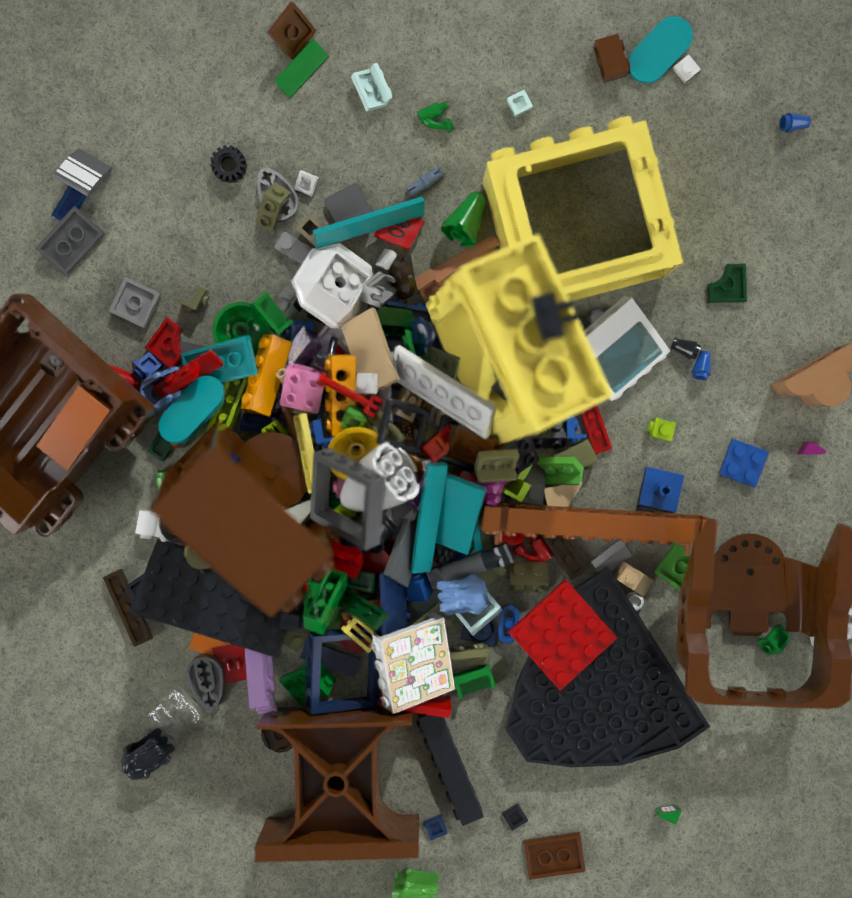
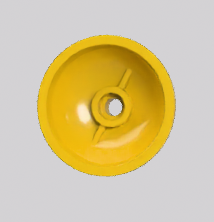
(345, 440)

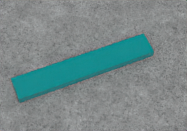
(369, 222)
(428, 517)

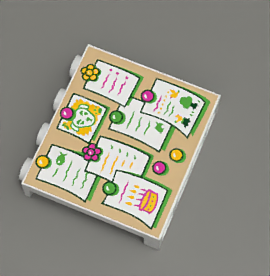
(413, 664)

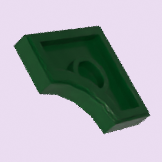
(730, 287)

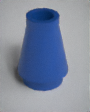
(792, 122)
(702, 366)

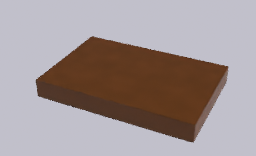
(554, 855)

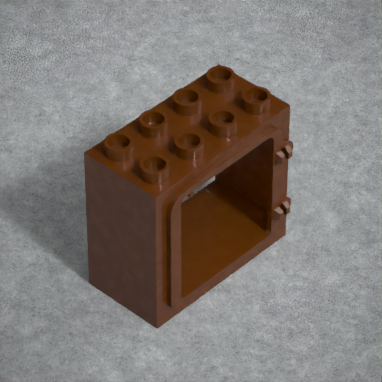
(240, 525)

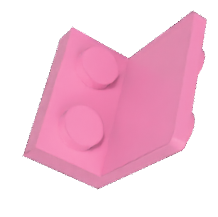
(300, 388)

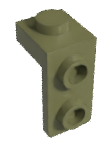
(270, 206)

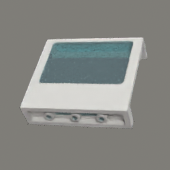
(625, 345)

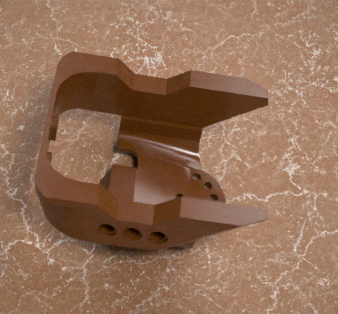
(809, 596)

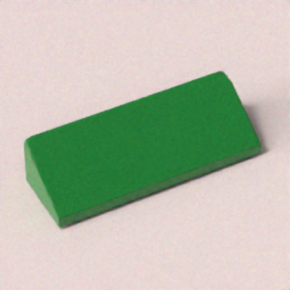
(301, 68)

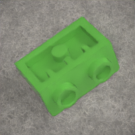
(561, 470)

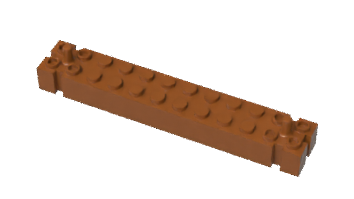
(591, 523)

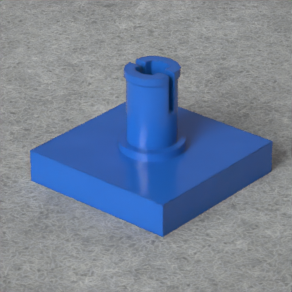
(660, 489)

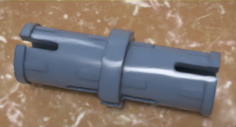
(425, 182)

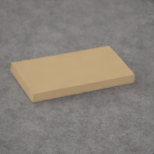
(369, 345)

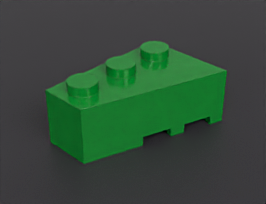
(323, 600)

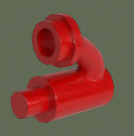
(542, 551)

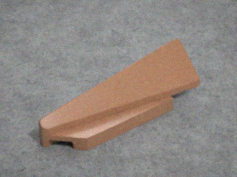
(433, 279)

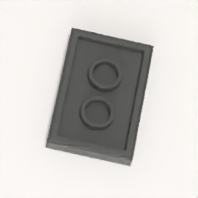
(70, 240)
(401, 556)

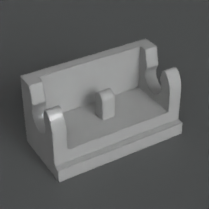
(376, 289)

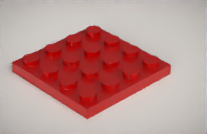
(562, 634)

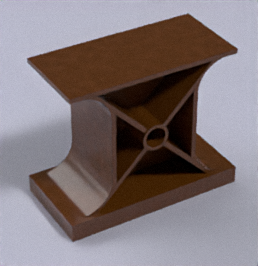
(337, 790)

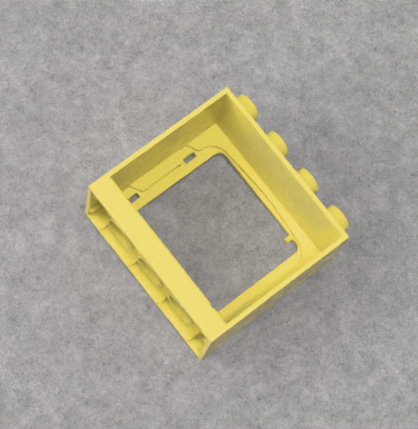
(512, 222)
(491, 326)

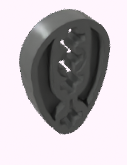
(196, 680)

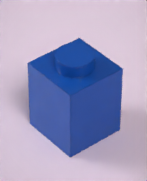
(419, 588)

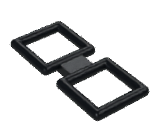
(425, 432)

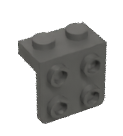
(348, 203)

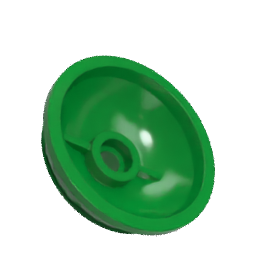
(236, 315)

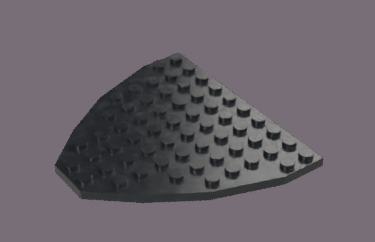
(616, 708)

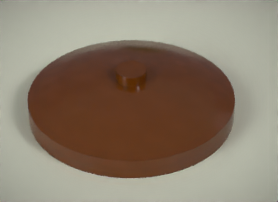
(275, 465)

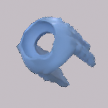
(147, 385)
(463, 595)

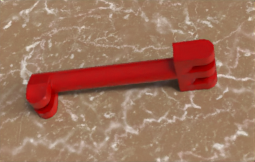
(368, 403)

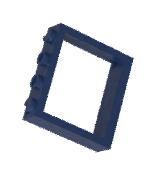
(313, 675)

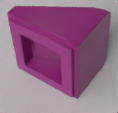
(810, 448)

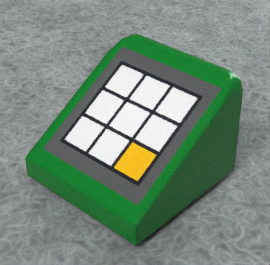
(669, 813)

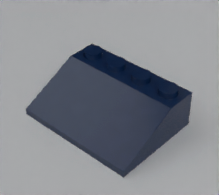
(394, 603)

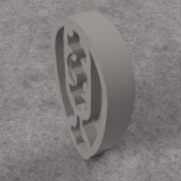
(292, 202)

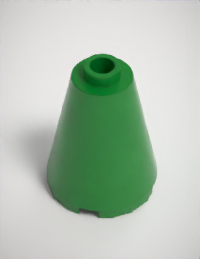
(465, 220)

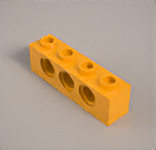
(335, 363)

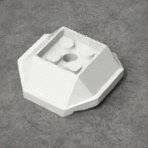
(317, 287)

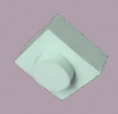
(519, 103)

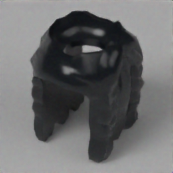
(146, 755)

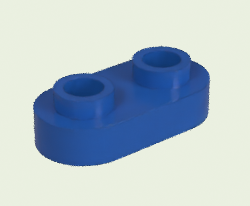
(507, 622)

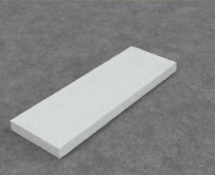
(444, 392)

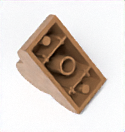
(821, 381)

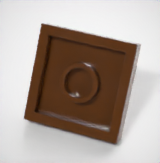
(291, 31)
(467, 444)

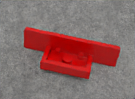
(188, 373)

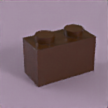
(611, 58)

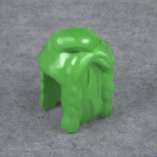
(415, 884)

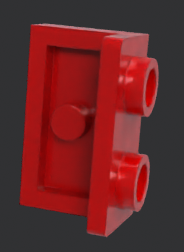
(346, 559)

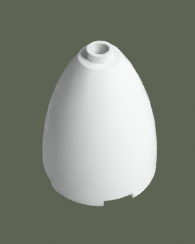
(398, 474)

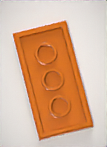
(74, 427)

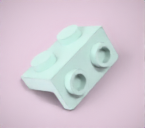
(372, 88)

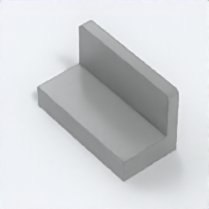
(610, 556)

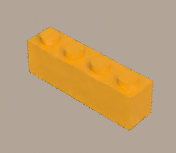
(263, 387)

